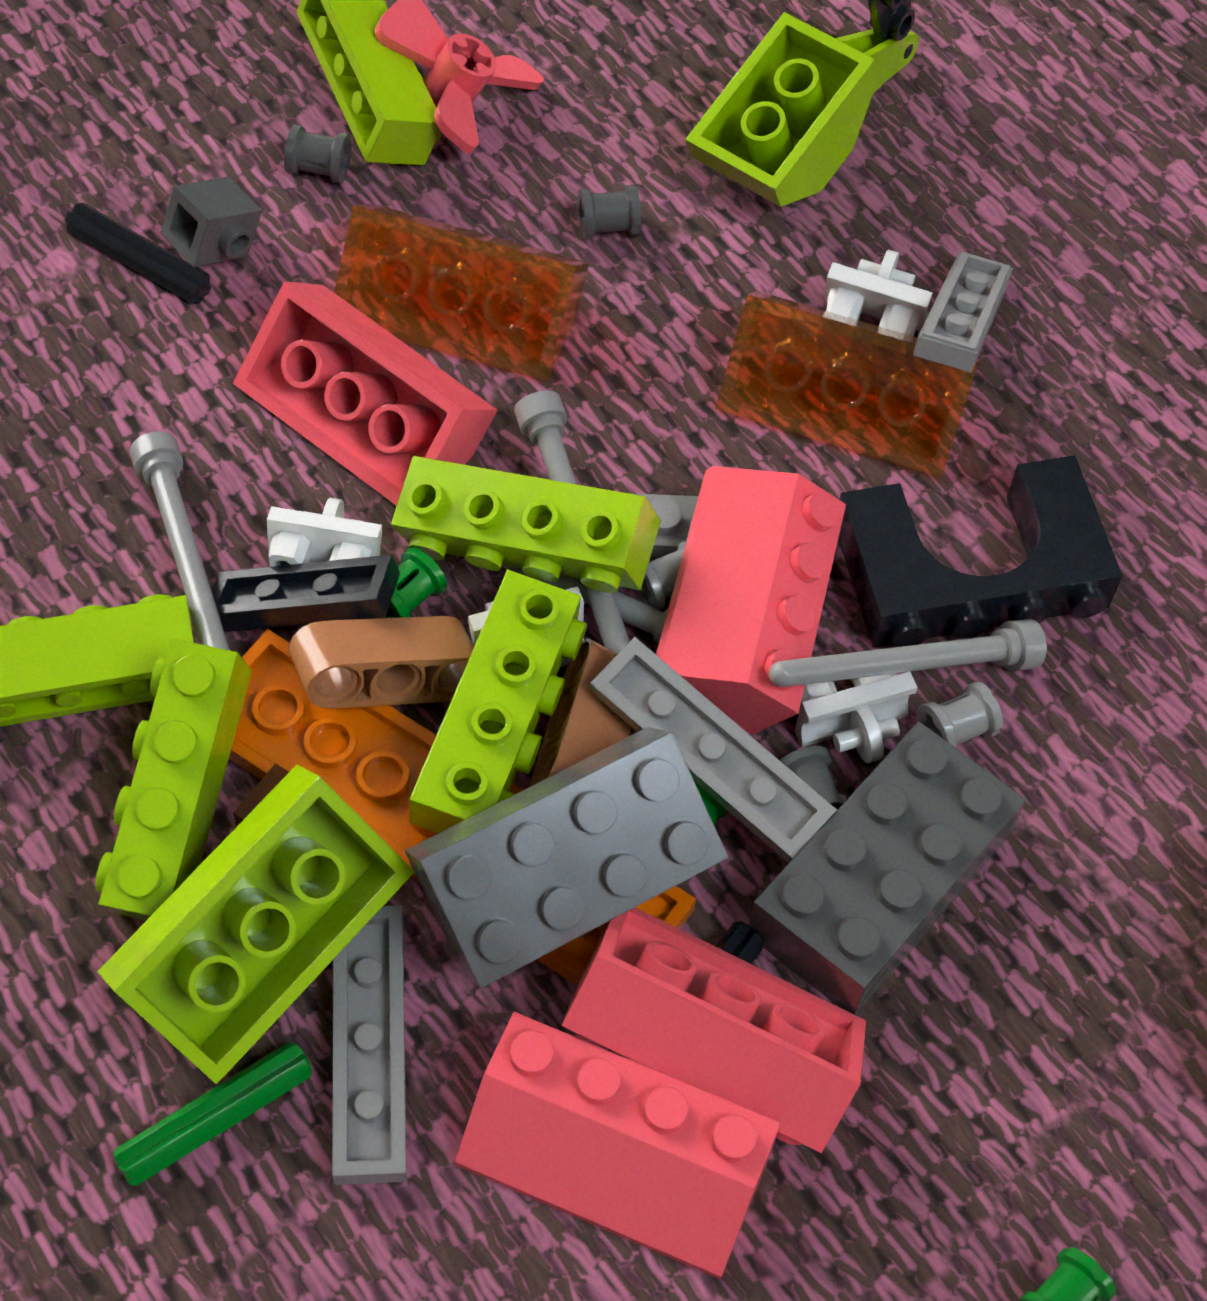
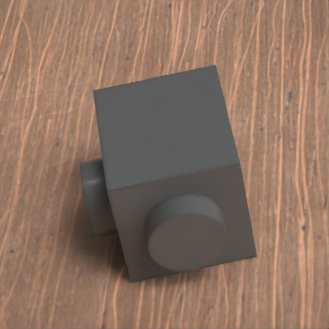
(211, 221)

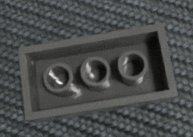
(566, 855)
(885, 868)

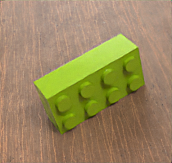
(256, 922)

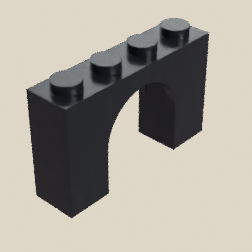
(916, 597)

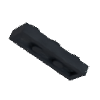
(305, 593)

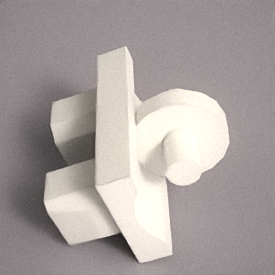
(879, 292)
(317, 537)
(855, 716)

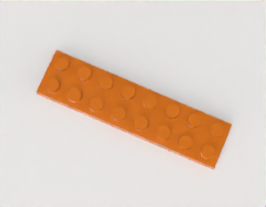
(373, 765)

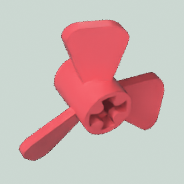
(456, 67)

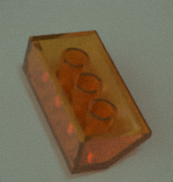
(460, 289)
(843, 383)

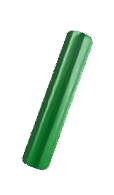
(212, 1113)

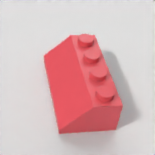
(358, 389)
(751, 589)
(719, 1026)
(617, 1144)

